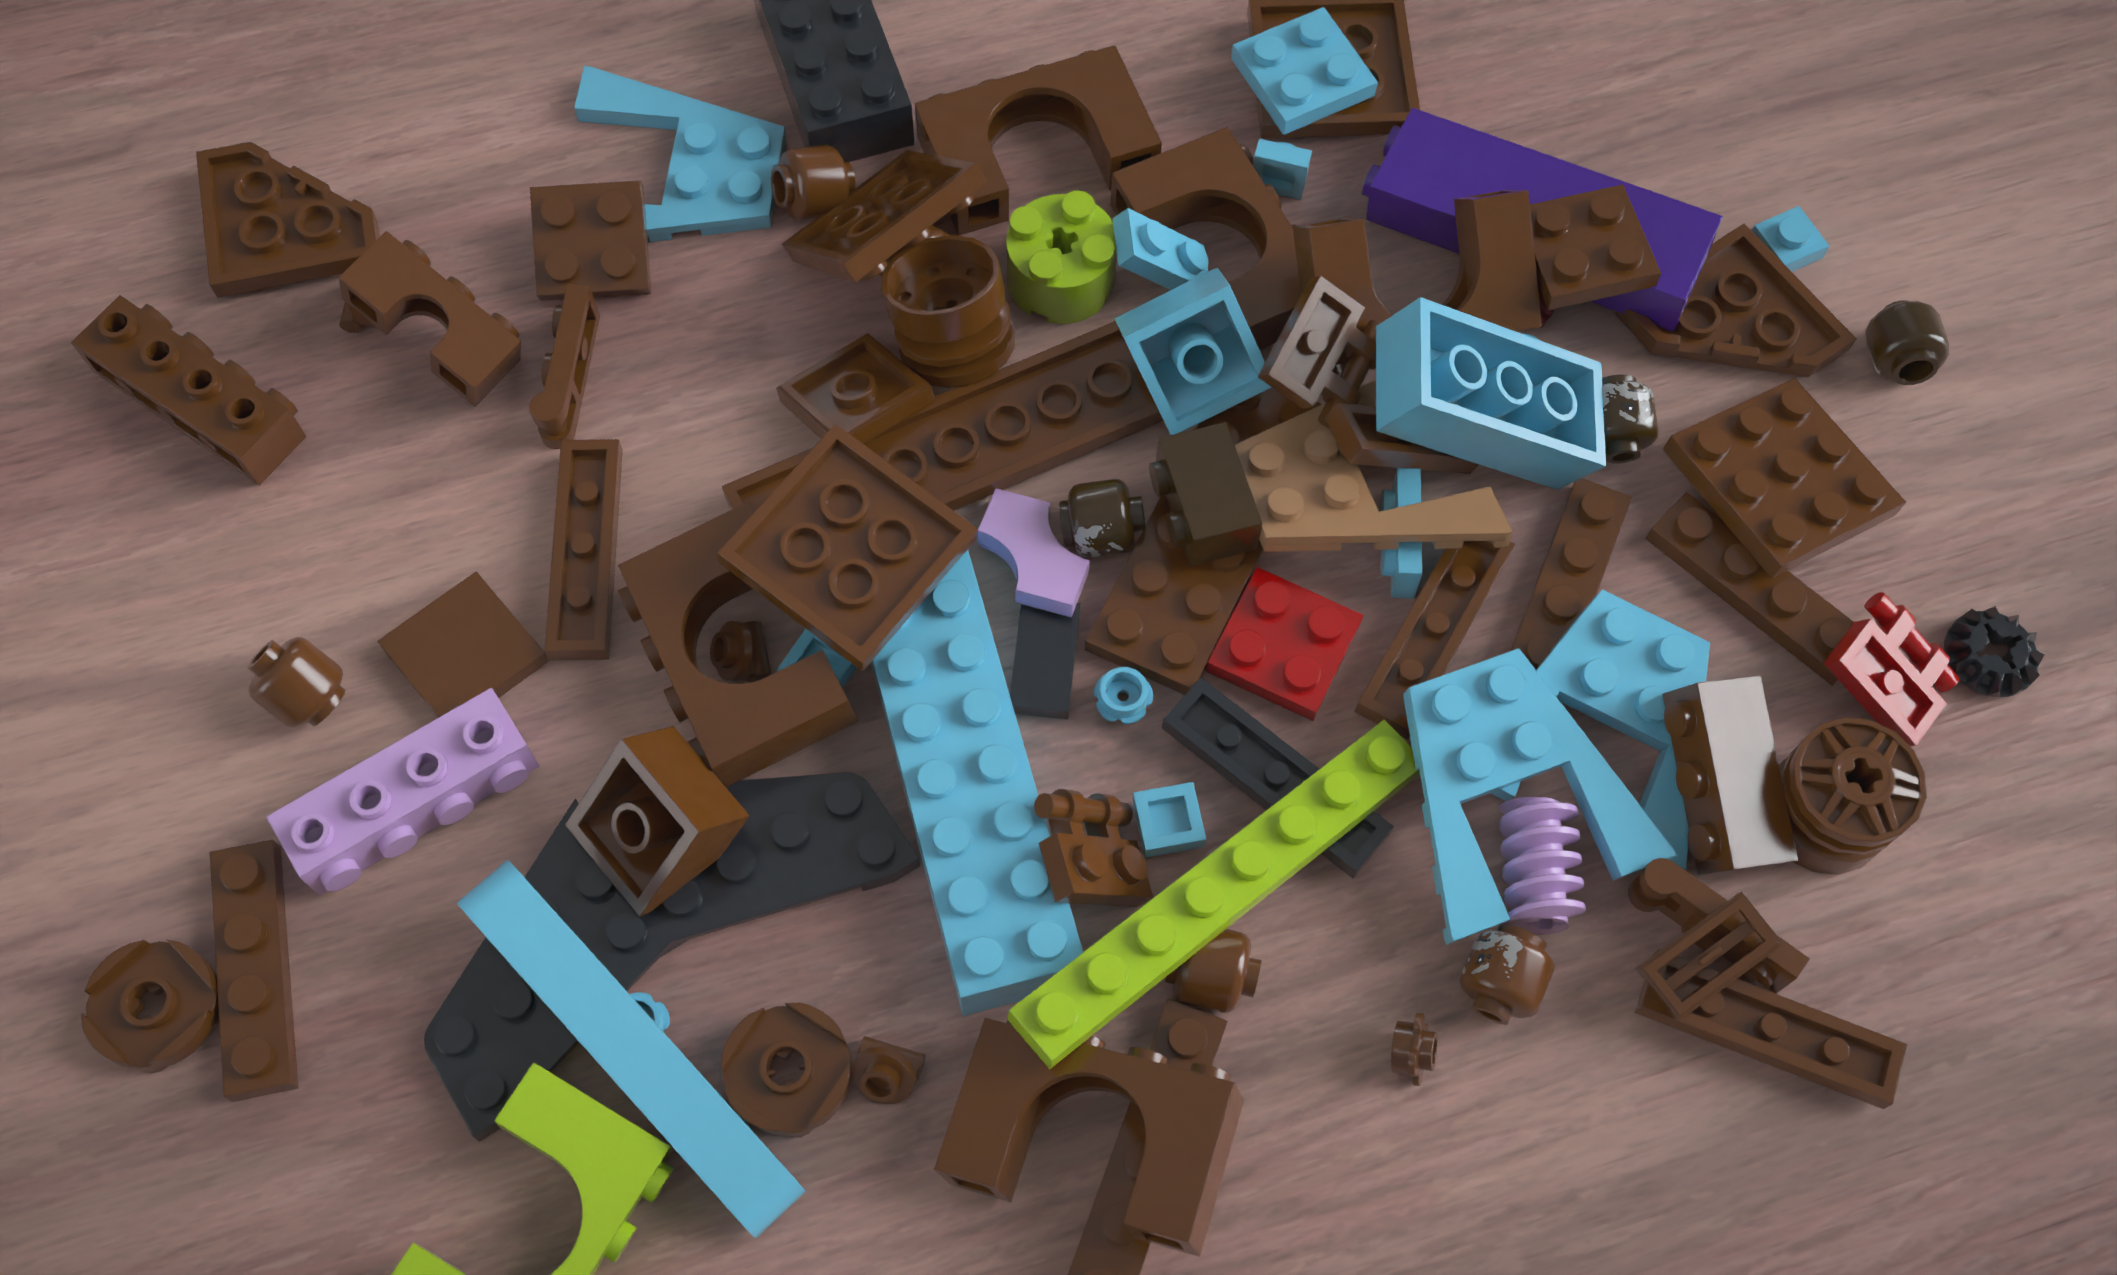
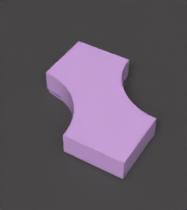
(1021, 535)

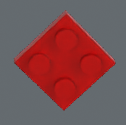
(1284, 643)

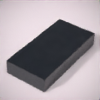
(1044, 662)

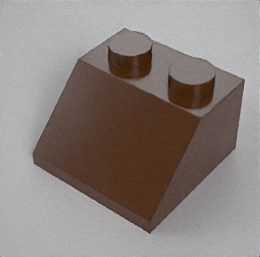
(655, 817)

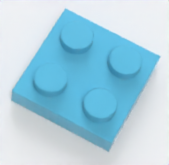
(1303, 70)

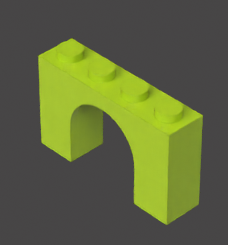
(600, 1150)

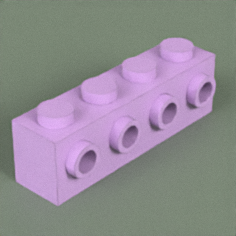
(403, 793)

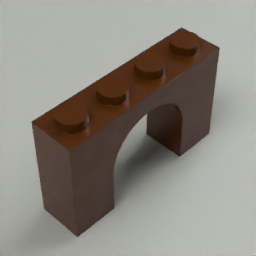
(1081, 92)
(1217, 183)
(1495, 262)
(735, 724)
(1185, 1115)

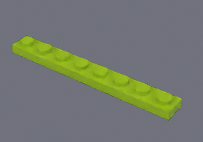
(1212, 895)

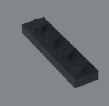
(1260, 764)

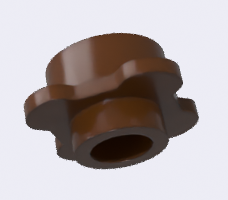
(1413, 1048)

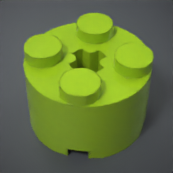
(1061, 257)

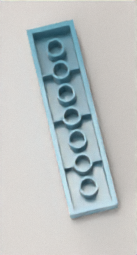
(972, 798)

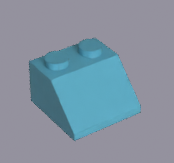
(1194, 351)

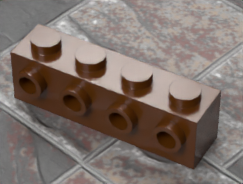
(191, 388)

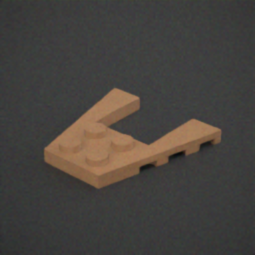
(1319, 500)

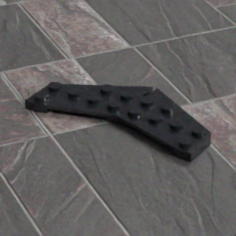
(797, 847)

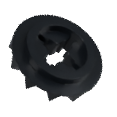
(1992, 674)

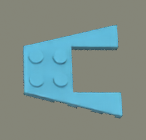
(717, 161)
(1615, 670)
(1489, 732)

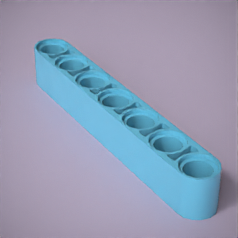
(632, 1049)

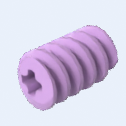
(1539, 864)

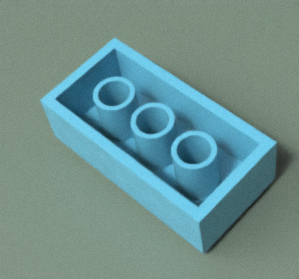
(1489, 395)

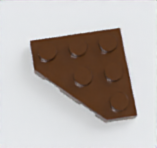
(274, 222)
(1748, 315)

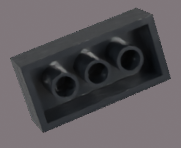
(838, 75)

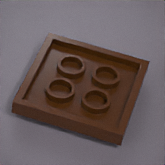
(1381, 40)
(885, 215)
(1783, 477)
(848, 546)

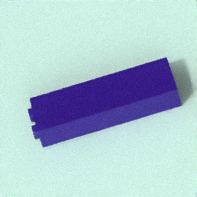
(1442, 160)

